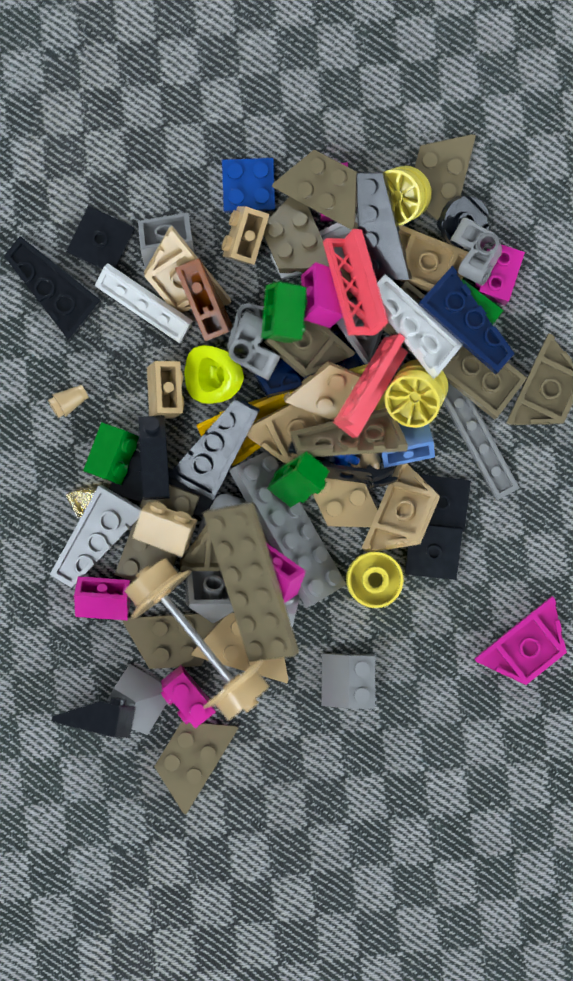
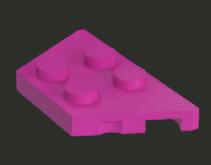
(527, 646)

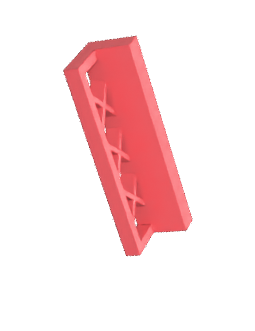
(362, 283)
(371, 385)

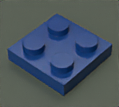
(248, 184)

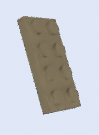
(139, 554)

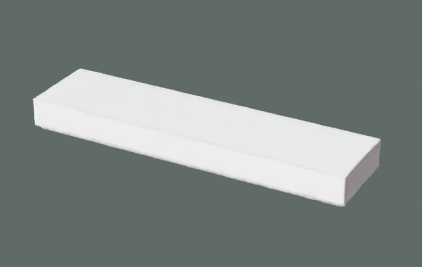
(143, 303)

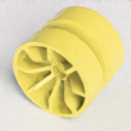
(409, 192)
(415, 396)
(374, 579)

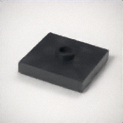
(100, 239)
(453, 500)
(436, 554)

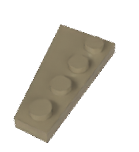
(379, 435)

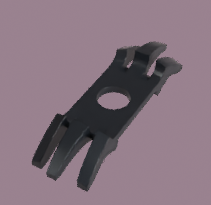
(369, 476)

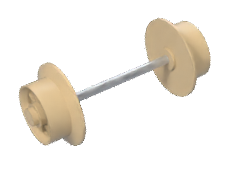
(154, 586)

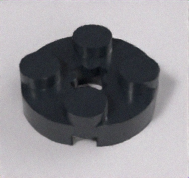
(456, 209)

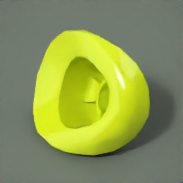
(212, 375)

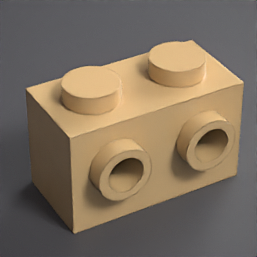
(245, 234)
(165, 389)
(165, 528)

